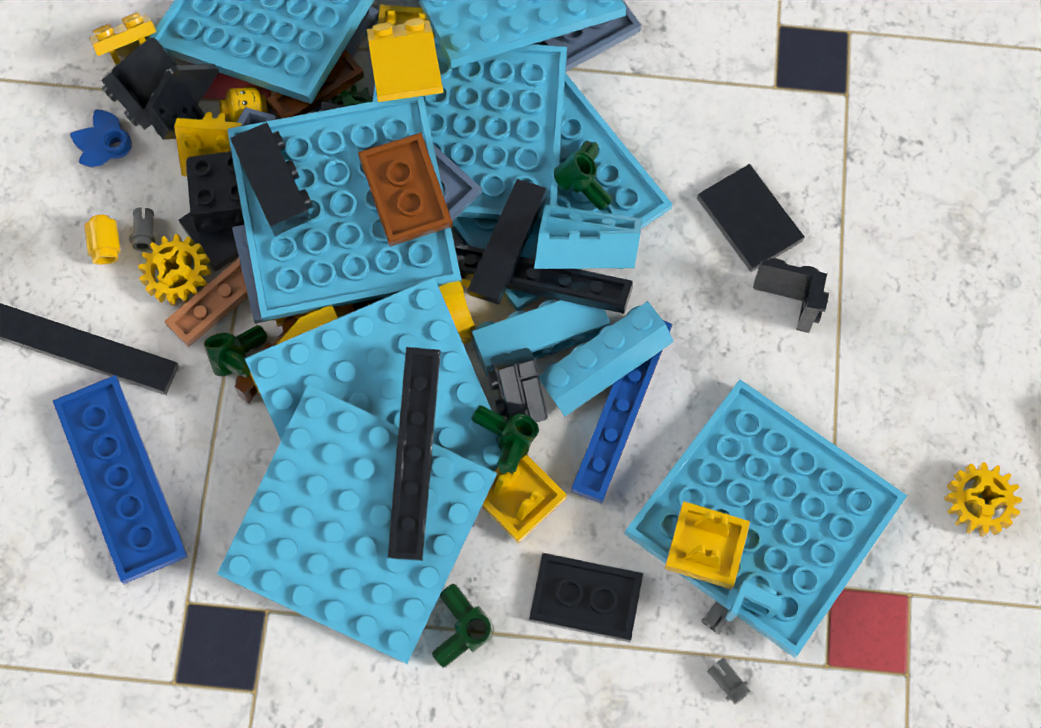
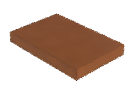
(405, 189)

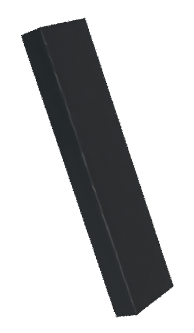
(507, 241)

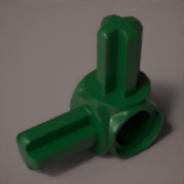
(578, 175)
(228, 352)
(513, 437)
(461, 640)

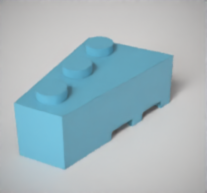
(586, 239)

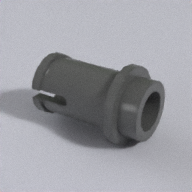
(142, 230)
(715, 617)
(730, 683)

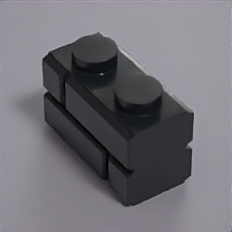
(517, 385)

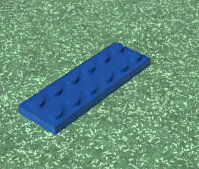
(120, 479)

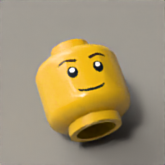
(239, 98)

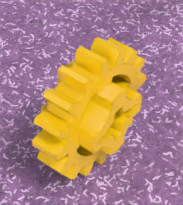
(175, 275)
(993, 489)

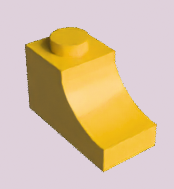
(456, 303)

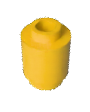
(102, 239)

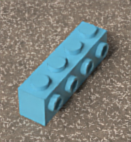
(542, 330)
(606, 358)

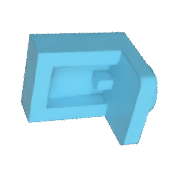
(753, 597)

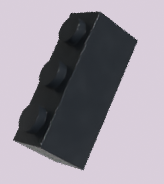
(272, 178)

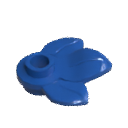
(98, 140)

